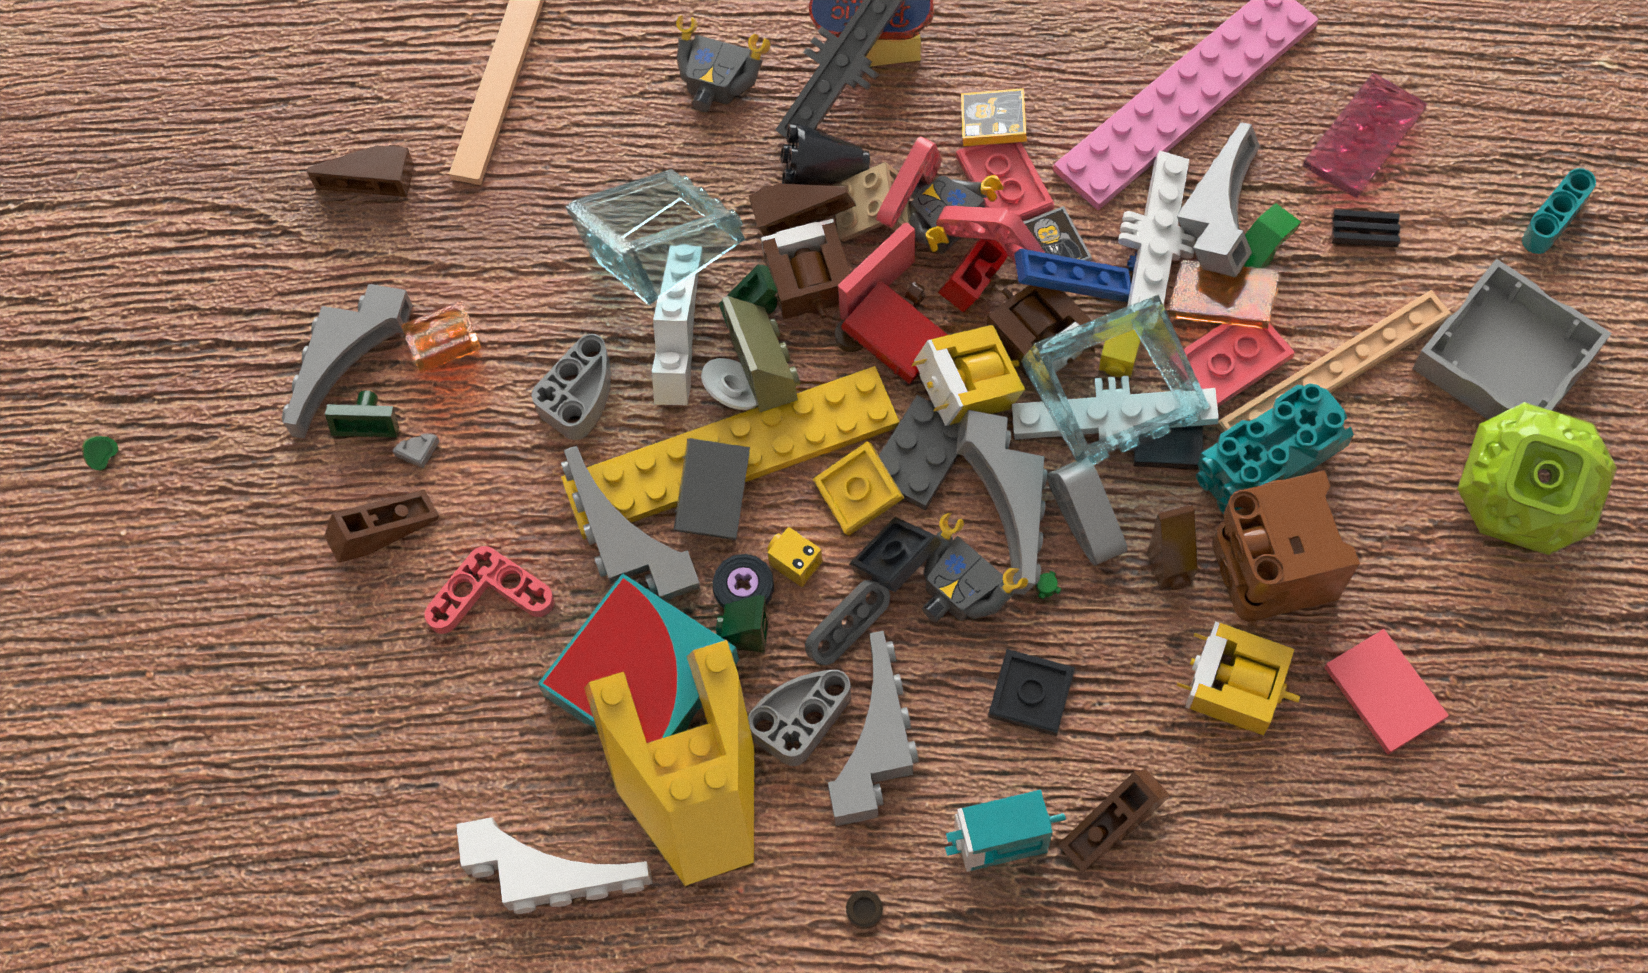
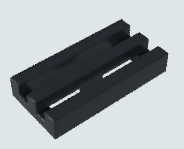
(1365, 223)

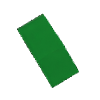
(1268, 234)

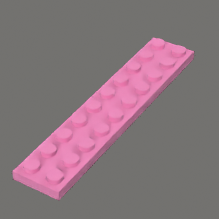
(1183, 98)

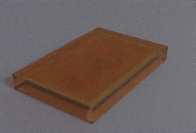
(1224, 298)

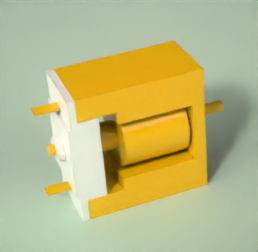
(968, 374)
(1252, 682)

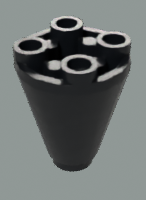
(819, 157)

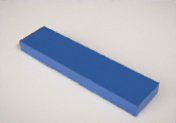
(1072, 275)

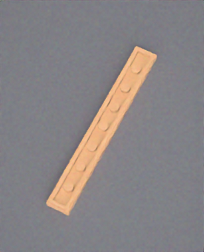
(495, 91)
(1353, 356)

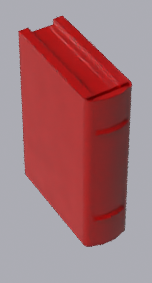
(891, 330)

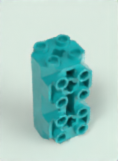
(1278, 445)

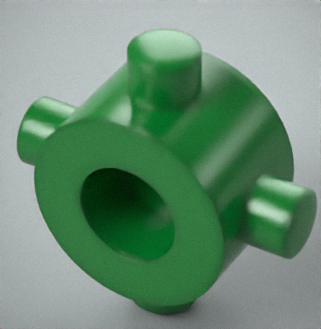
(1047, 585)

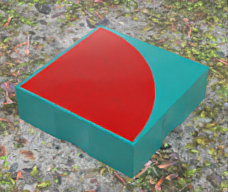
(646, 641)

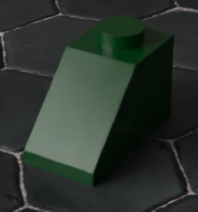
(745, 624)

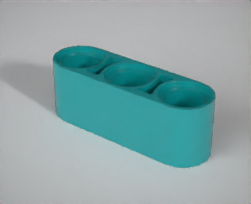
(1565, 199)

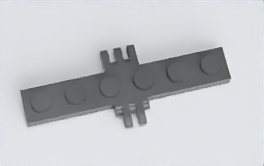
(841, 63)

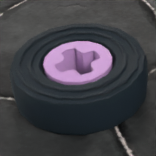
(744, 568)

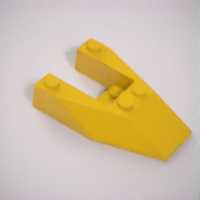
(692, 786)

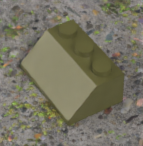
(761, 354)

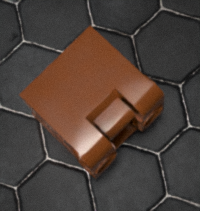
(1282, 548)

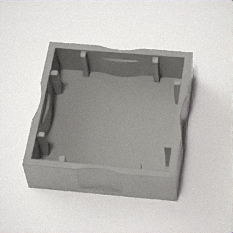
(1510, 346)

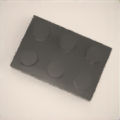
(920, 452)

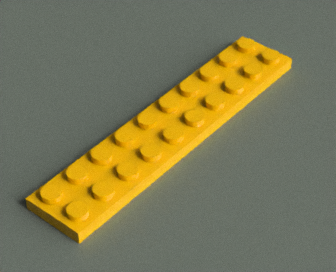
(780, 437)

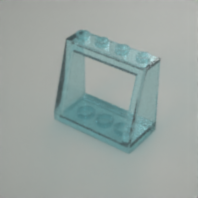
(664, 259)
(1162, 344)

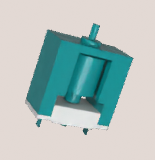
(1002, 830)

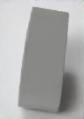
(582, 397)
(1087, 511)
(787, 711)

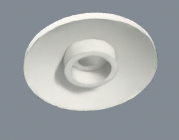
(727, 383)

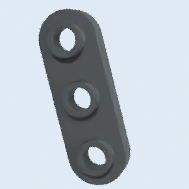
(860, 617)

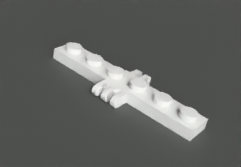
(1157, 231)
(1107, 412)

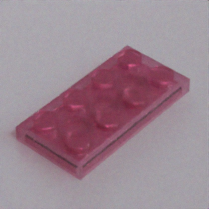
(1364, 135)

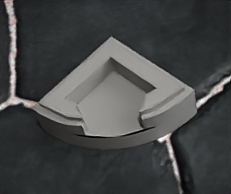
(417, 449)

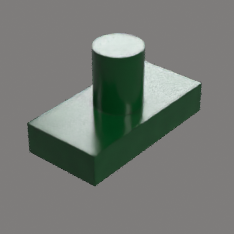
(757, 289)
(362, 419)

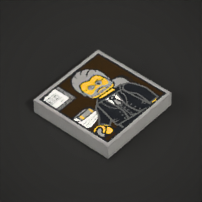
(1058, 235)

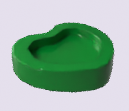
(98, 450)

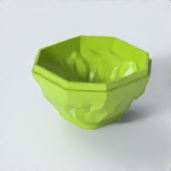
(1504, 486)

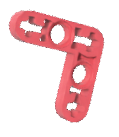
(921, 164)
(989, 224)
(489, 577)

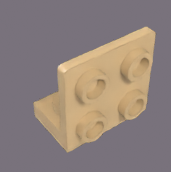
(869, 192)

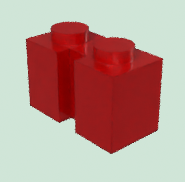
(973, 273)

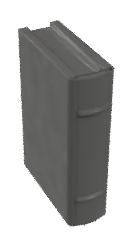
(711, 489)

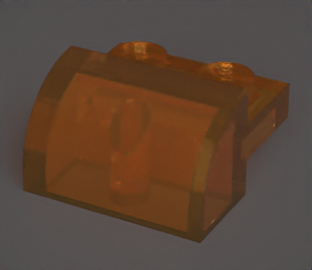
(441, 337)

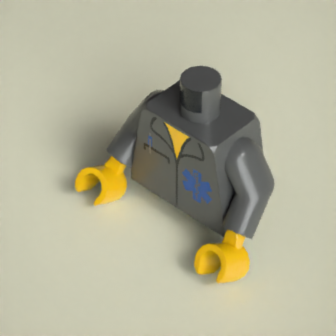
(716, 68)
(944, 192)
(964, 580)

